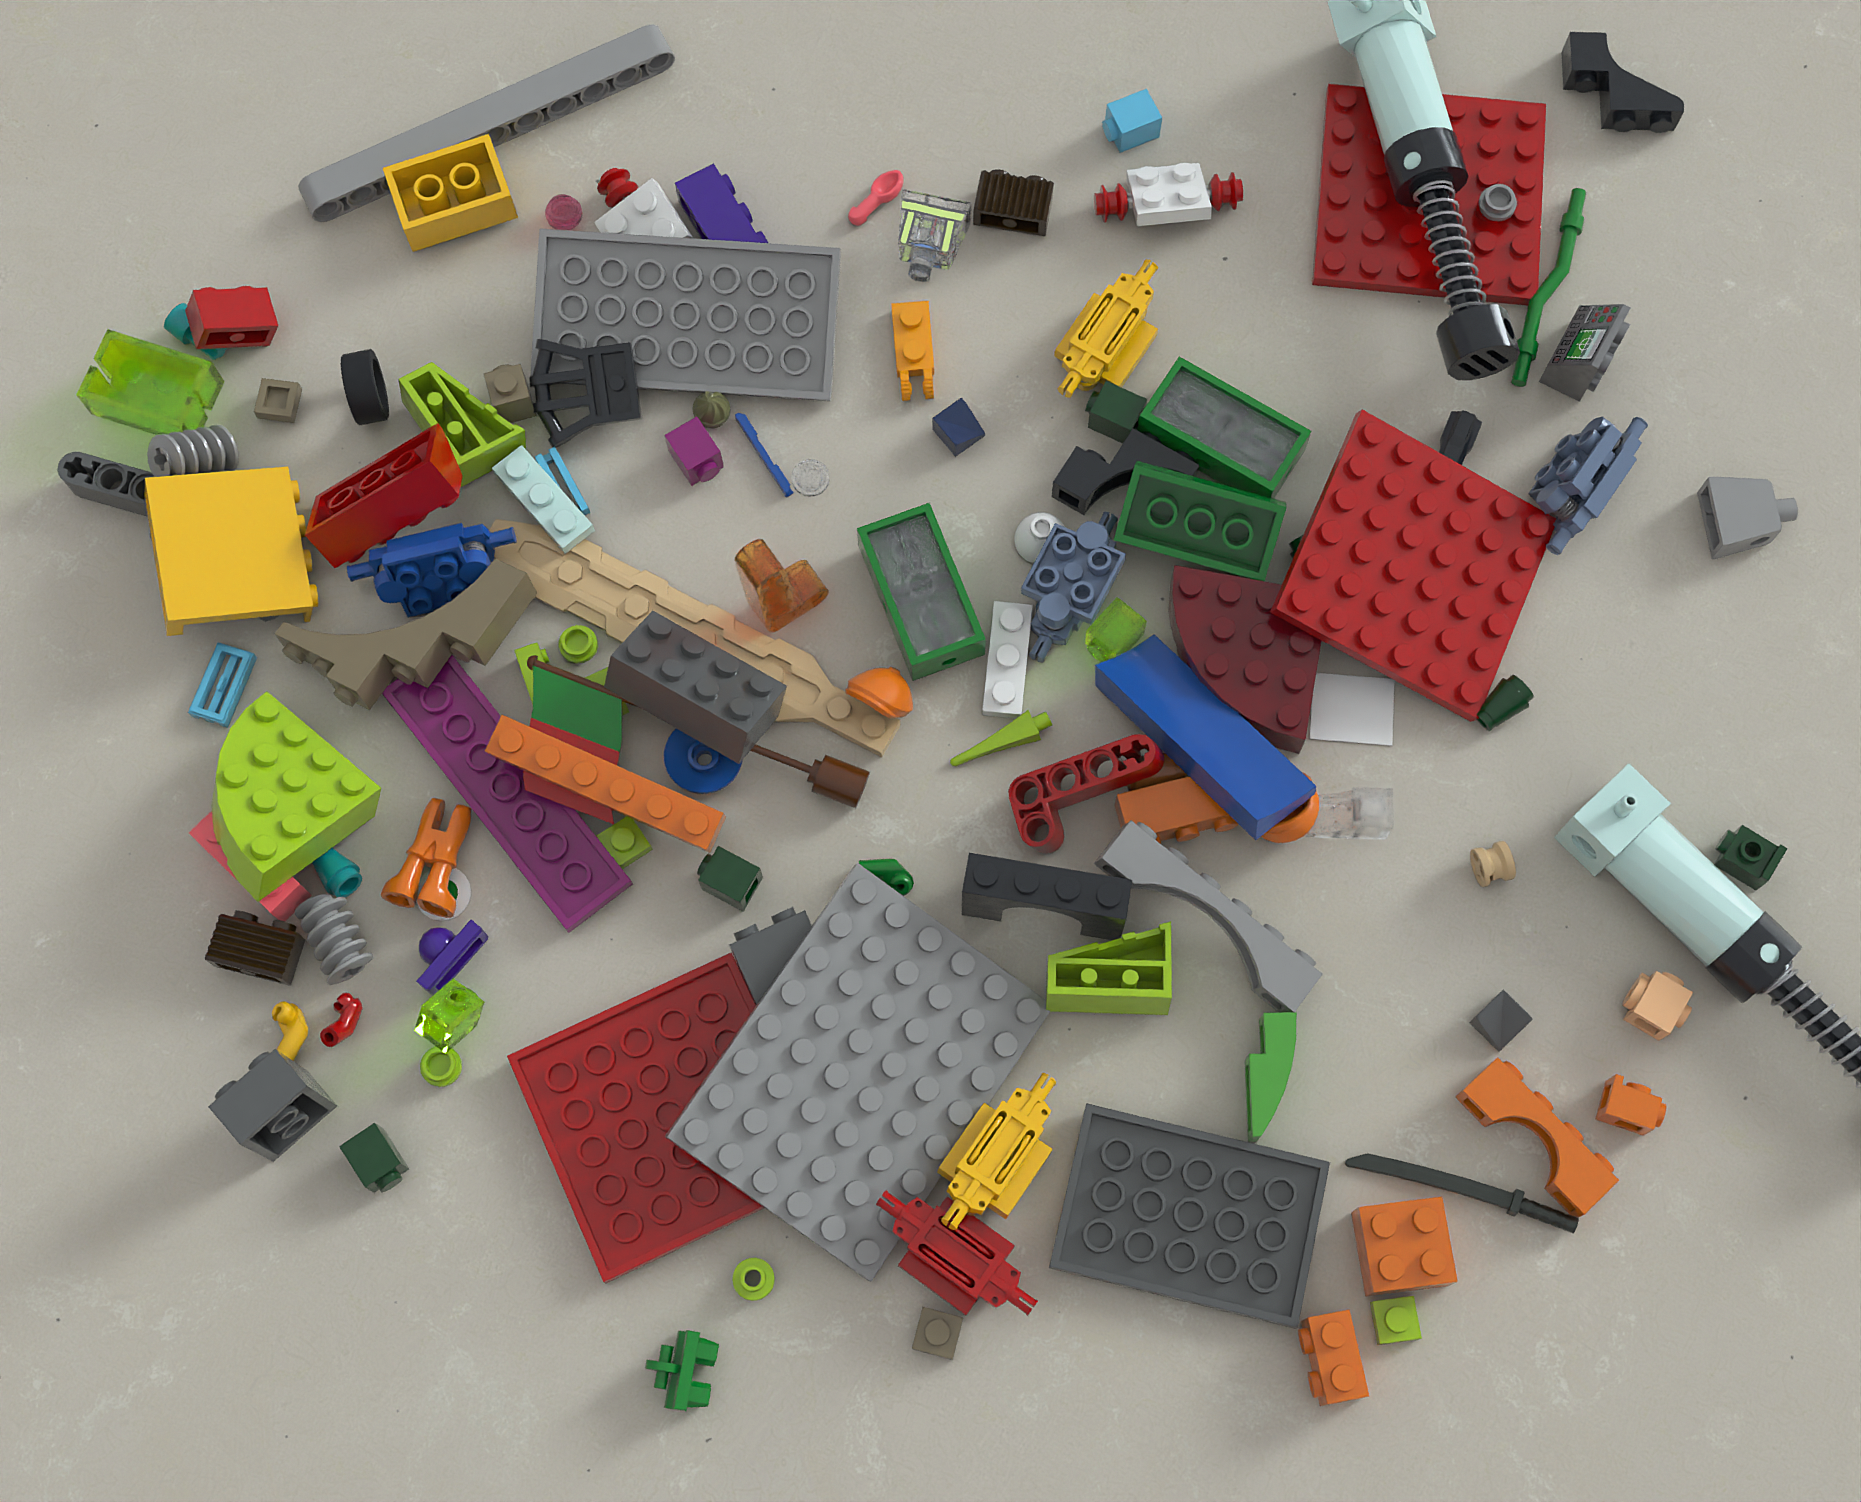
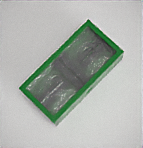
(1224, 430)
(921, 591)

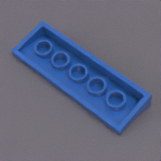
(1204, 736)

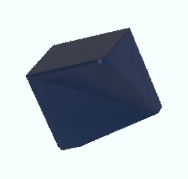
(957, 427)

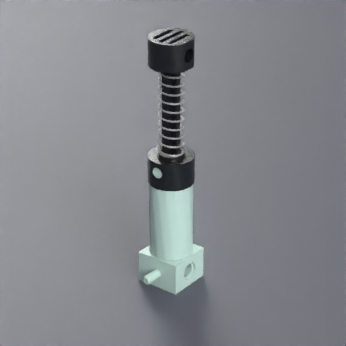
(1425, 169)
(1701, 907)

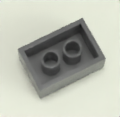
(271, 1105)

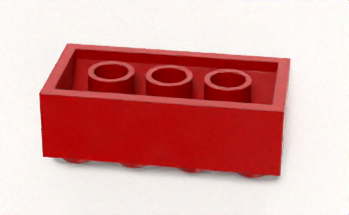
(385, 497)

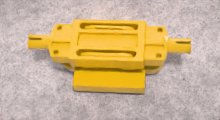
(1109, 334)
(998, 1154)

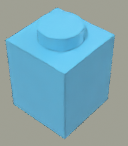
(1132, 121)

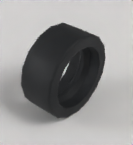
(364, 387)

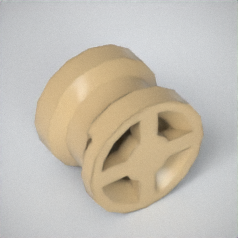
(1493, 863)

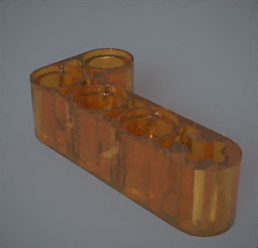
(777, 592)

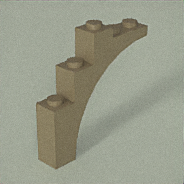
(467, 627)

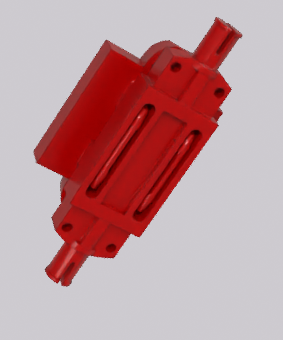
(957, 1262)

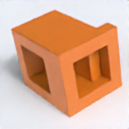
(1630, 1106)

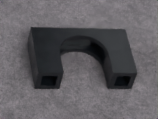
(1002, 883)

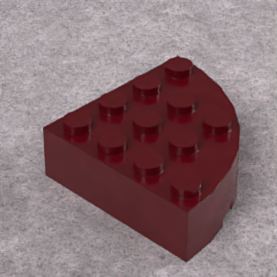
(1245, 651)

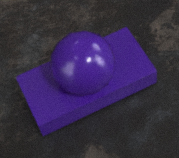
(448, 953)

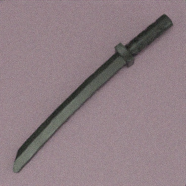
(1511, 1201)

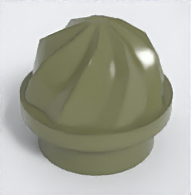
(711, 409)

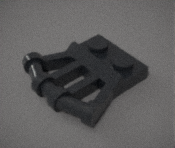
(609, 386)

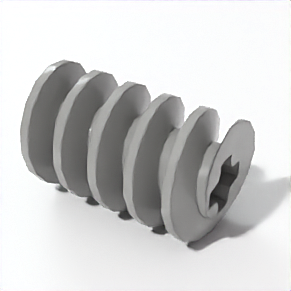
(193, 452)
(332, 937)

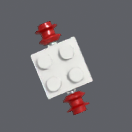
(1168, 195)
(637, 209)

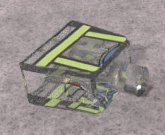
(931, 231)

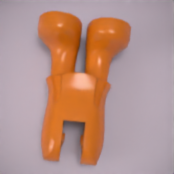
(437, 851)

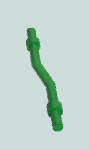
(1570, 227)

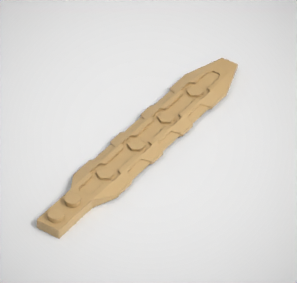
(621, 597)

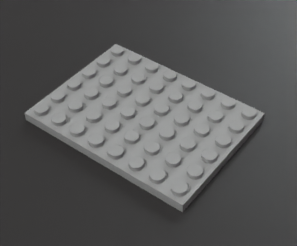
(859, 1070)

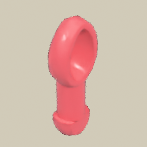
(883, 190)

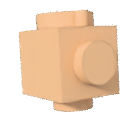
(1657, 1004)

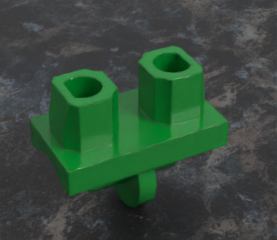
(681, 1389)

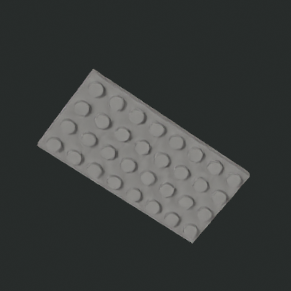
(693, 310)

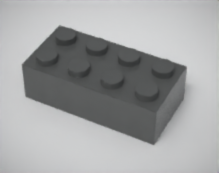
(695, 686)

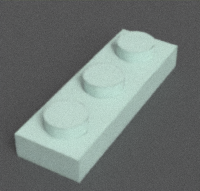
(543, 499)

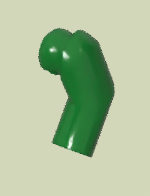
(891, 873)

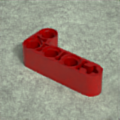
(1086, 786)

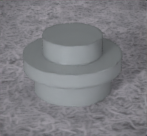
(1497, 202)

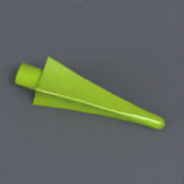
(1018, 732)

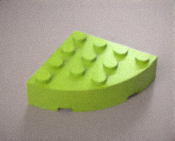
(283, 796)

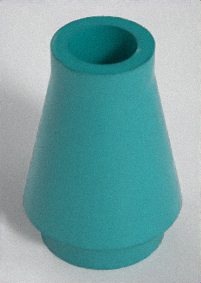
(337, 873)

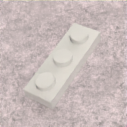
(1007, 660)

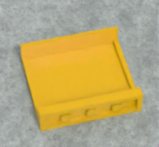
(229, 546)

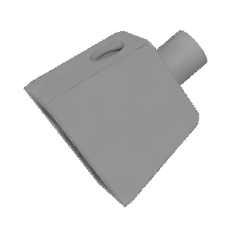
(1742, 514)

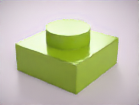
(625, 842)
(1395, 1320)

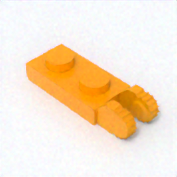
(913, 346)

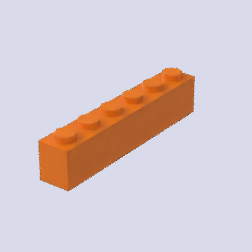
(605, 783)

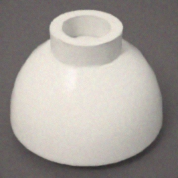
(1033, 533)

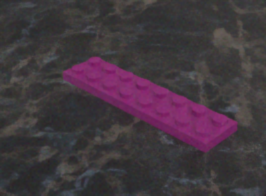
(539, 835)

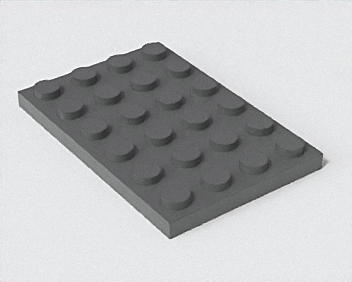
(1190, 1215)

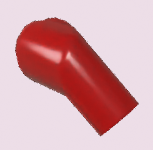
(345, 1025)

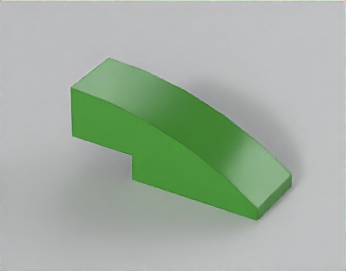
(1269, 1071)

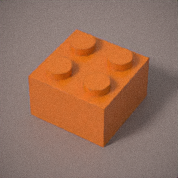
(1404, 1246)

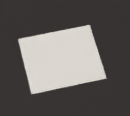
(1352, 709)

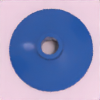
(682, 765)

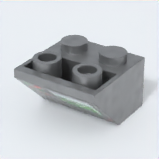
(1586, 349)

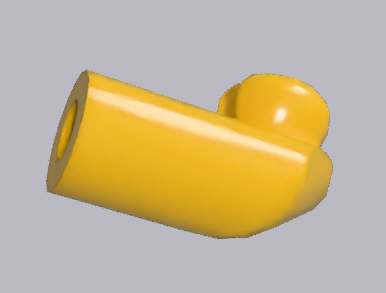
(292, 1026)

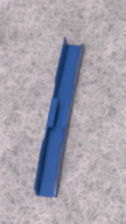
(774, 470)

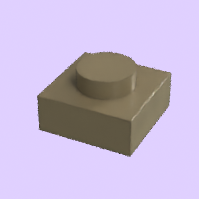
(278, 400)
(937, 1333)

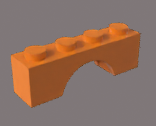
(1576, 1174)

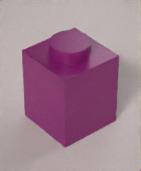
(694, 451)

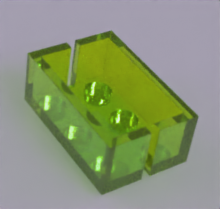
(149, 385)

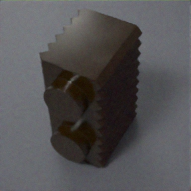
(1013, 202)
(255, 948)

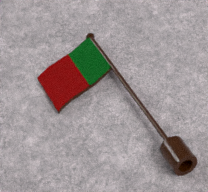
(591, 720)

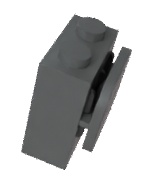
(766, 951)

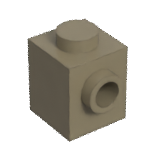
(510, 392)

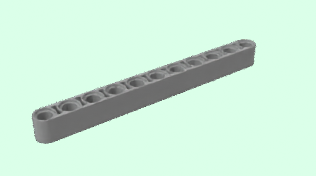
(500, 114)

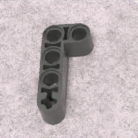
(127, 496)

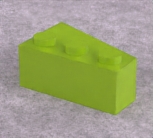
(473, 429)
(1113, 976)

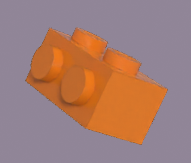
(1333, 1357)

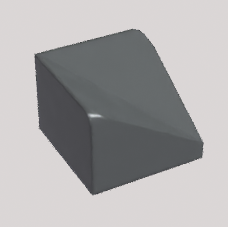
(1501, 1020)

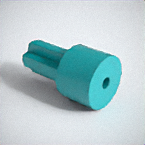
(178, 326)

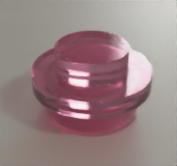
(563, 212)

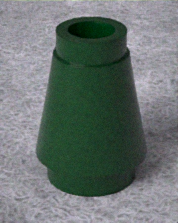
(1504, 702)

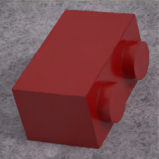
(231, 317)

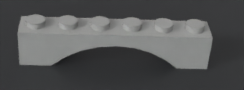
(1273, 968)

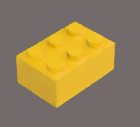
(450, 192)

